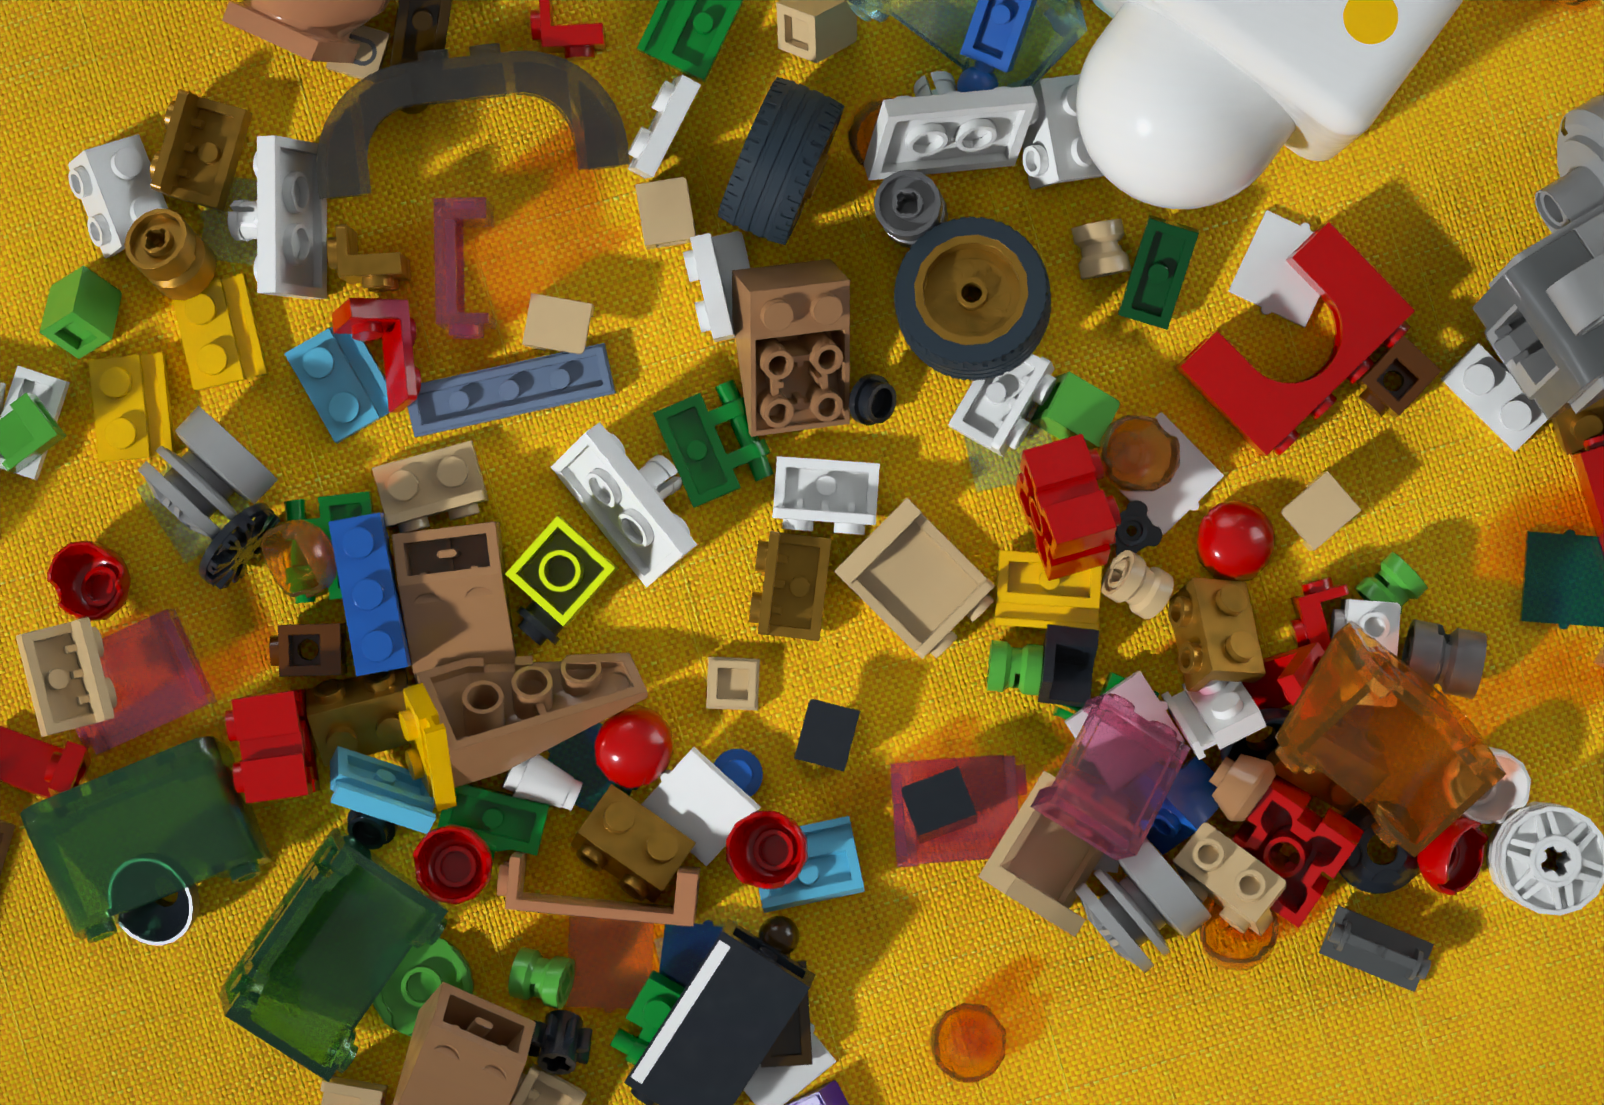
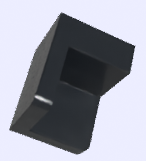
(1067, 665)
(827, 734)
(939, 805)

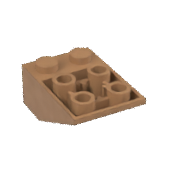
(793, 345)
(454, 595)
(463, 1052)

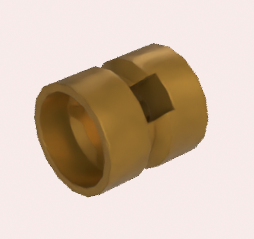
(170, 254)

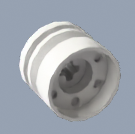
(1519, 848)

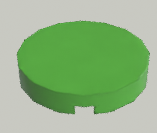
(418, 979)

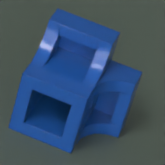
(1185, 806)

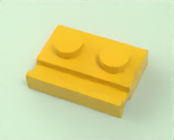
(221, 334)
(131, 406)
(1031, 600)
(430, 751)

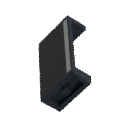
(721, 1023)

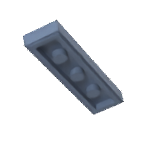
(511, 390)

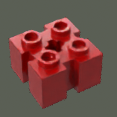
(1066, 506)
(273, 746)
(1321, 845)

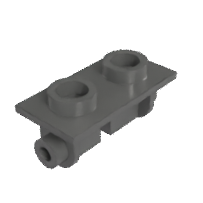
(1377, 949)

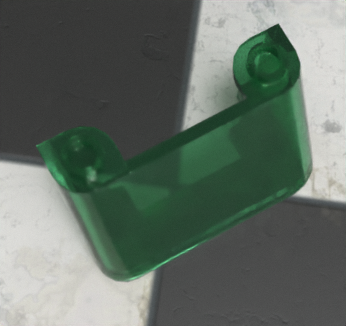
(145, 834)
(329, 953)

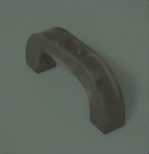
(485, 74)

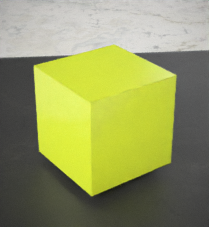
(561, 571)

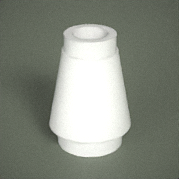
(542, 783)

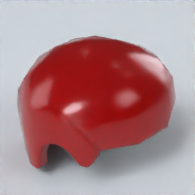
(1235, 541)
(89, 580)
(634, 747)
(766, 849)
(1454, 857)
(452, 864)

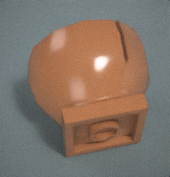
(306, 27)

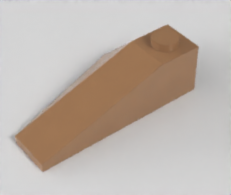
(522, 708)

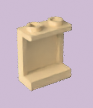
(916, 580)
(1042, 864)

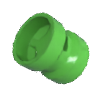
(1393, 583)
(1014, 667)
(541, 977)

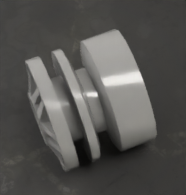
(206, 474)
(1142, 906)

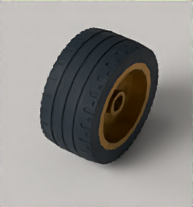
(781, 160)
(988, 265)

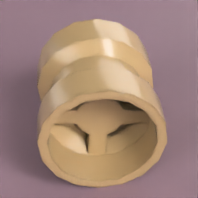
(1100, 249)
(1133, 582)

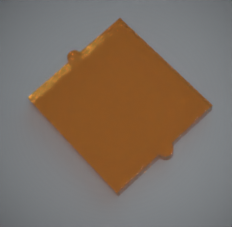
(609, 961)

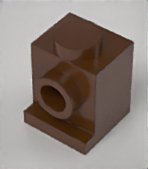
(1415, 373)
(331, 655)

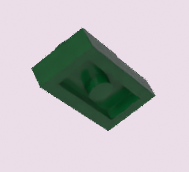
(1158, 272)

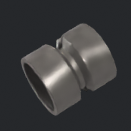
(909, 206)
(1446, 659)

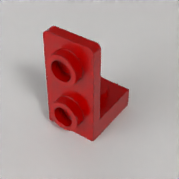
(389, 319)
(1285, 676)
(40, 765)

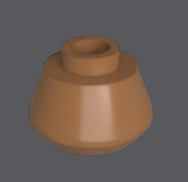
(1241, 785)

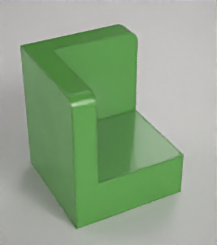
(81, 312)
(1076, 409)
(27, 432)

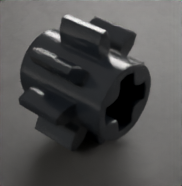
(560, 1042)

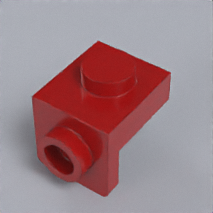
(575, 41)
(1310, 620)

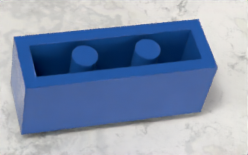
(370, 594)

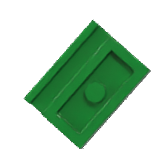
(689, 33)

